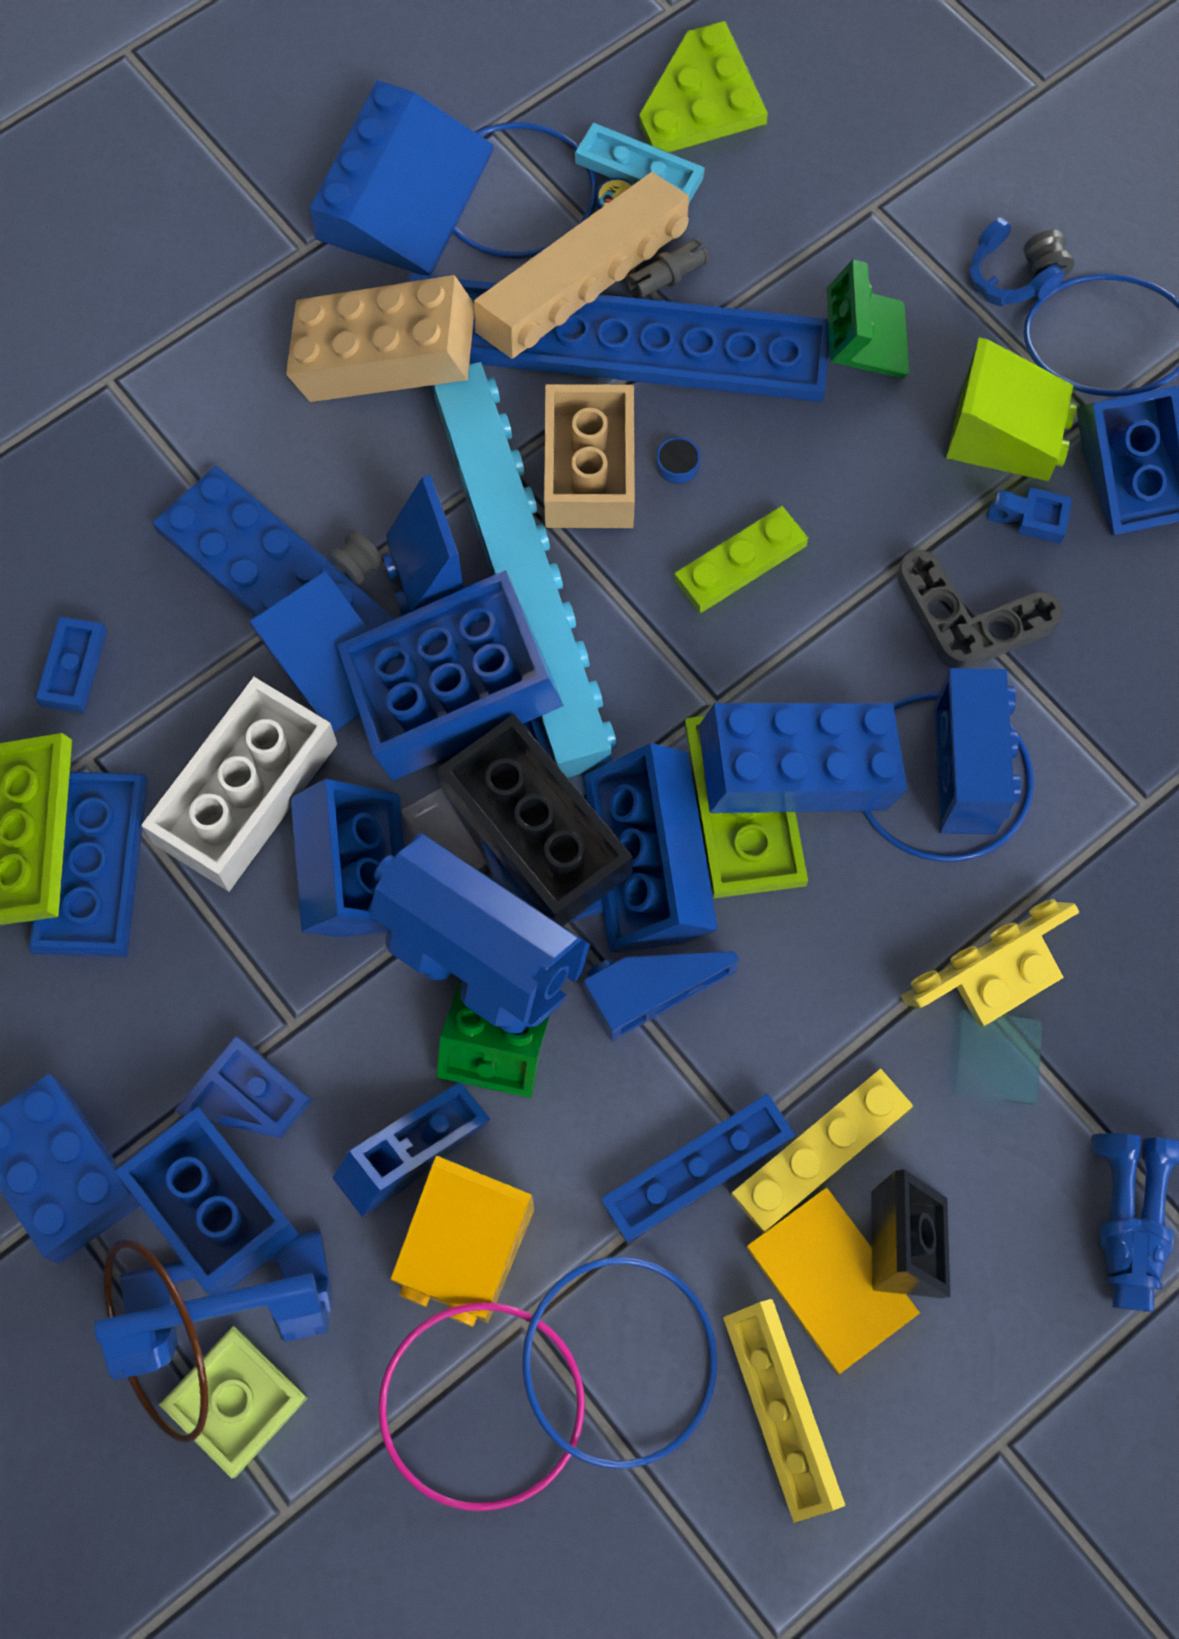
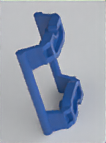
(147, 1333)

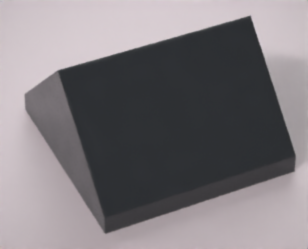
(909, 1237)

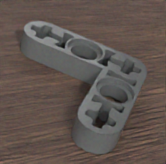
(971, 630)

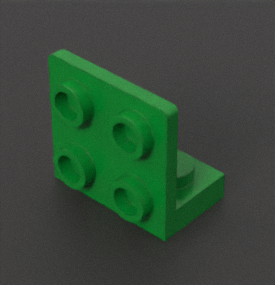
(866, 327)
(486, 1055)

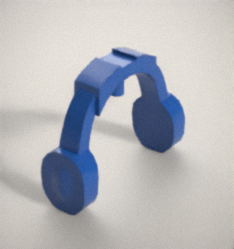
(1040, 286)

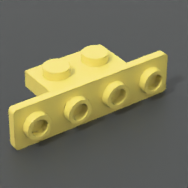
(1001, 971)

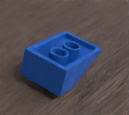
(1134, 457)
(422, 551)

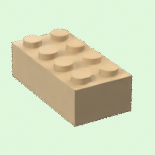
(381, 339)

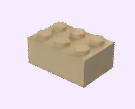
(589, 456)

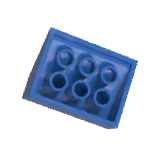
(399, 181)
(447, 675)

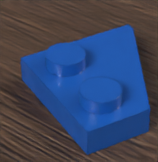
(247, 1093)

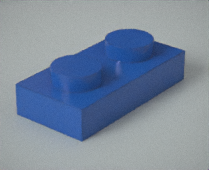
(71, 664)

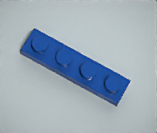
(697, 1168)

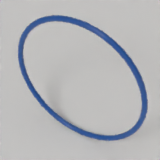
(521, 125)
(1094, 391)
(966, 856)
(622, 1464)

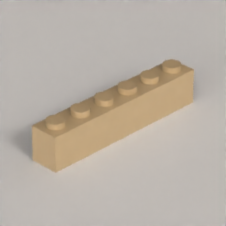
(581, 265)

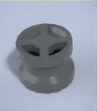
(1048, 249)
(355, 557)

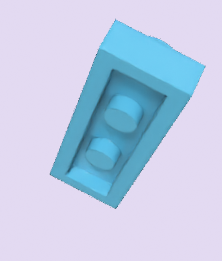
(631, 160)

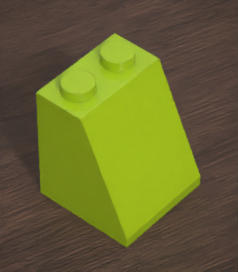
(1011, 415)

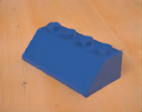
(654, 813)

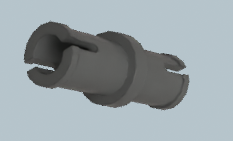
(668, 269)

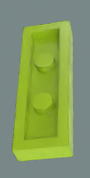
(740, 559)

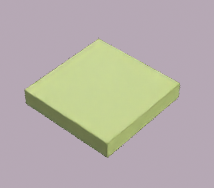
(245, 1405)

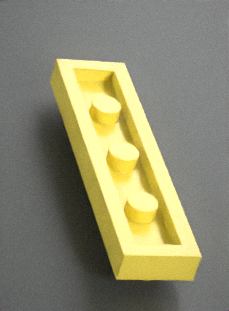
(821, 1151)
(783, 1411)

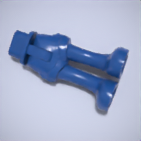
(1132, 1245)

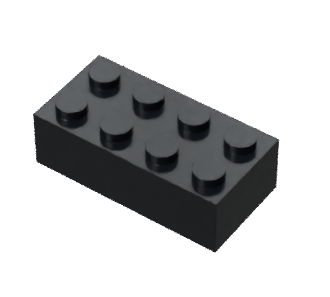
(535, 821)

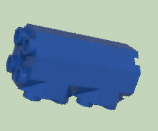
(461, 922)

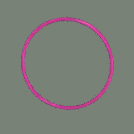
(474, 1506)

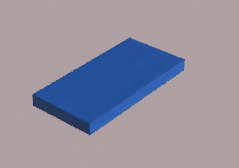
(97, 867)

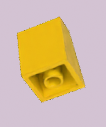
(462, 1240)

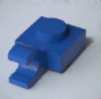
(1038, 513)

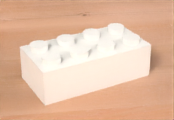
(240, 783)

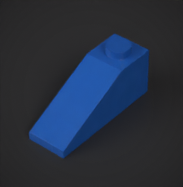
(646, 986)
(408, 1148)

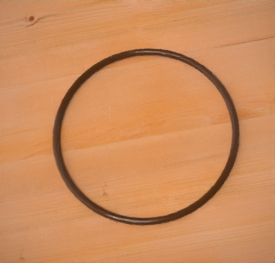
(203, 1385)

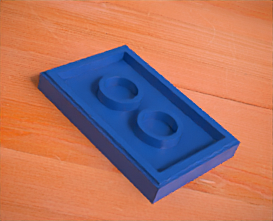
(304, 640)

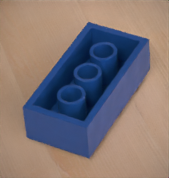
(801, 757)

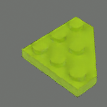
(702, 93)

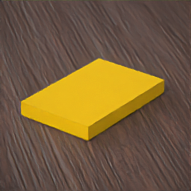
(825, 1279)

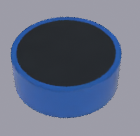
(678, 460)

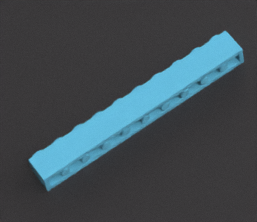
(515, 544)

